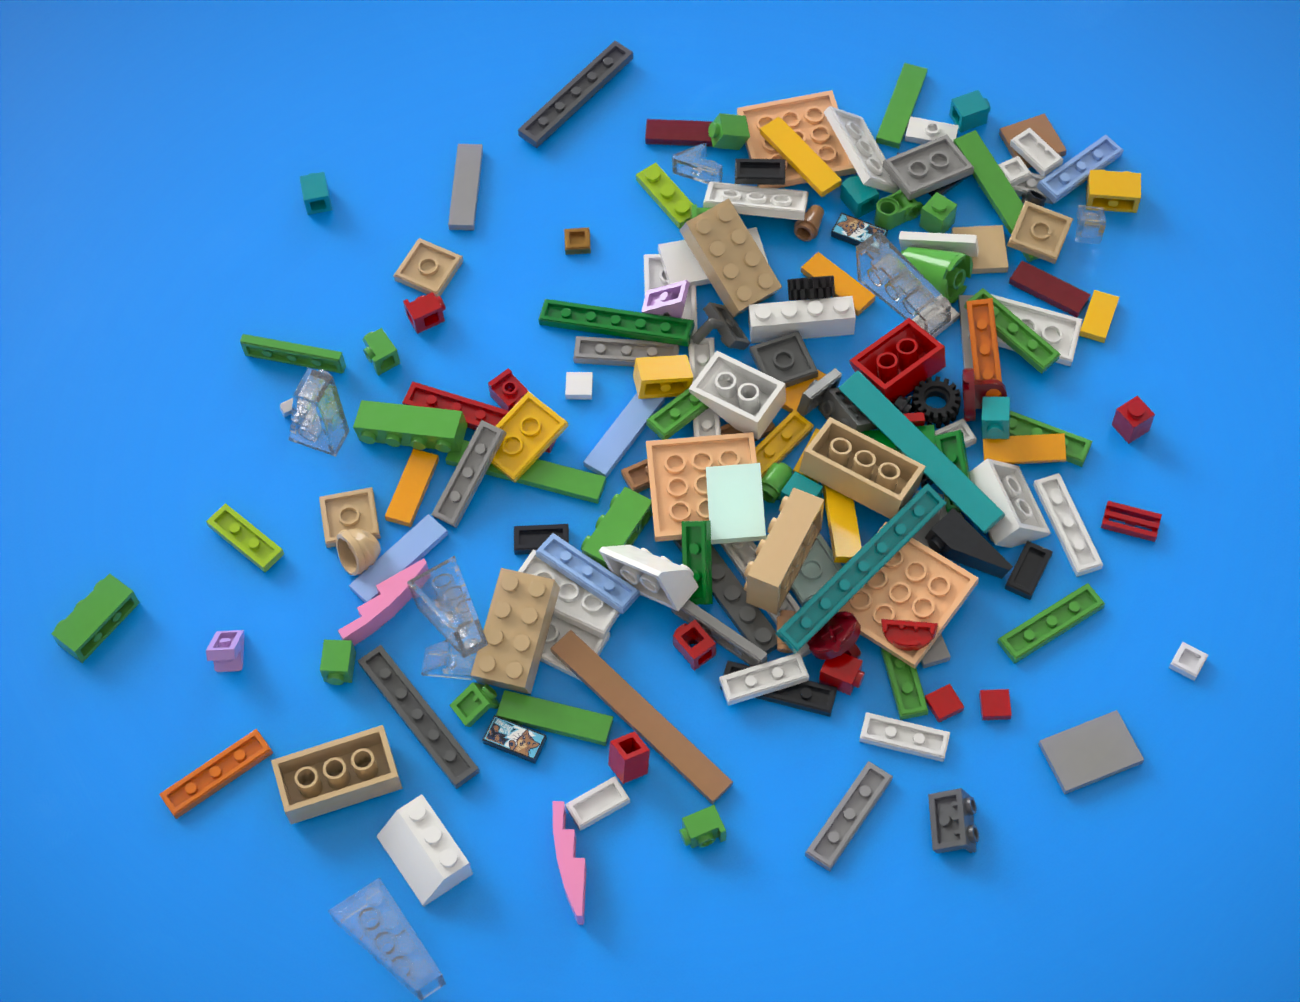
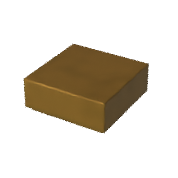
(577, 241)

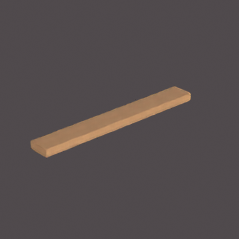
(642, 717)

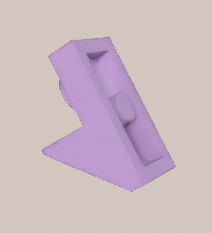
(667, 299)
(226, 650)

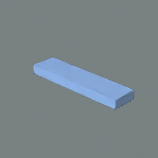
(1077, 169)
(621, 435)
(401, 555)
(587, 573)

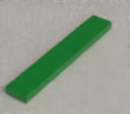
(616, 322)

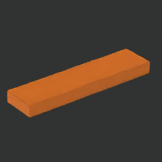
(984, 342)
(216, 773)

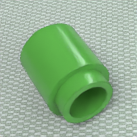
(775, 480)

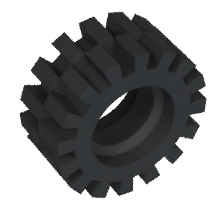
(811, 288)
(938, 389)

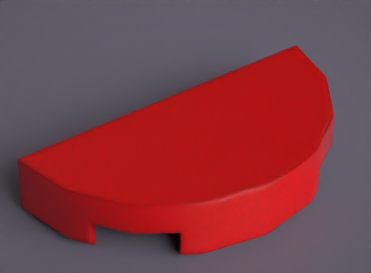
(908, 634)

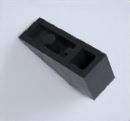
(963, 544)

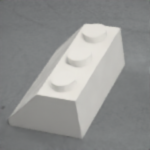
(1010, 492)
(652, 575)
(424, 851)

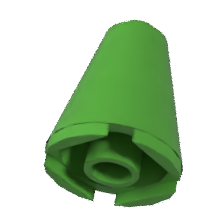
(942, 269)

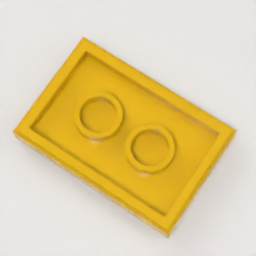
(530, 432)

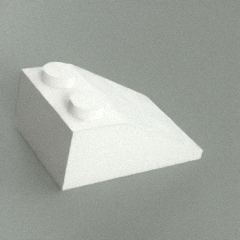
(739, 393)

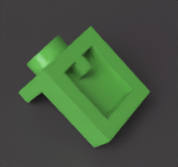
(474, 702)

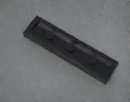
(804, 696)

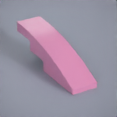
(391, 599)
(571, 869)

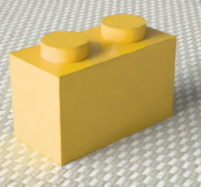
(1114, 190)
(662, 376)

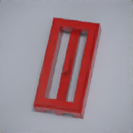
(1131, 516)

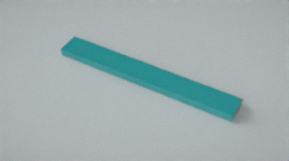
(917, 446)
(860, 568)

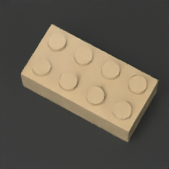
(730, 258)
(861, 468)
(784, 550)
(516, 630)
(336, 774)

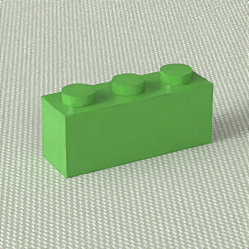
(621, 524)
(95, 617)

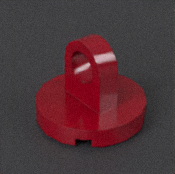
(975, 391)
(836, 637)

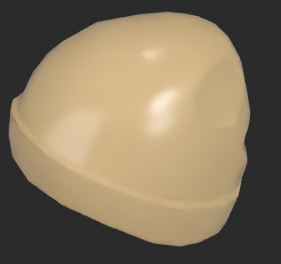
(357, 550)

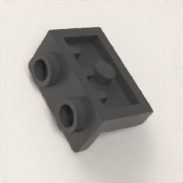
(841, 409)
(953, 821)

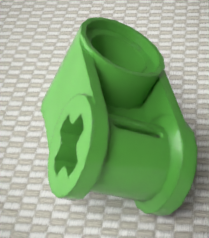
(896, 210)

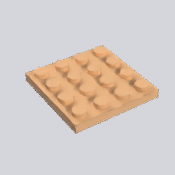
(809, 122)
(680, 480)
(911, 587)

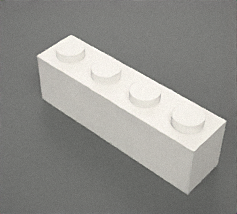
(810, 317)

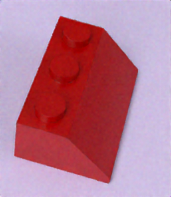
(900, 360)

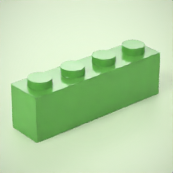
(410, 426)

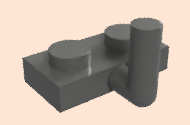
(723, 321)

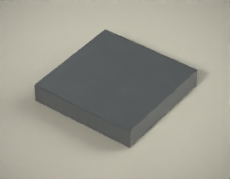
(785, 359)

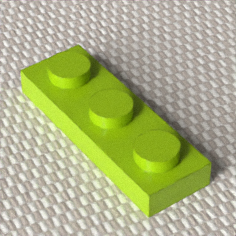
(665, 194)
(245, 537)

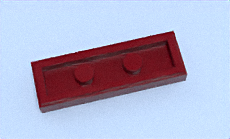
(677, 132)
(1049, 288)

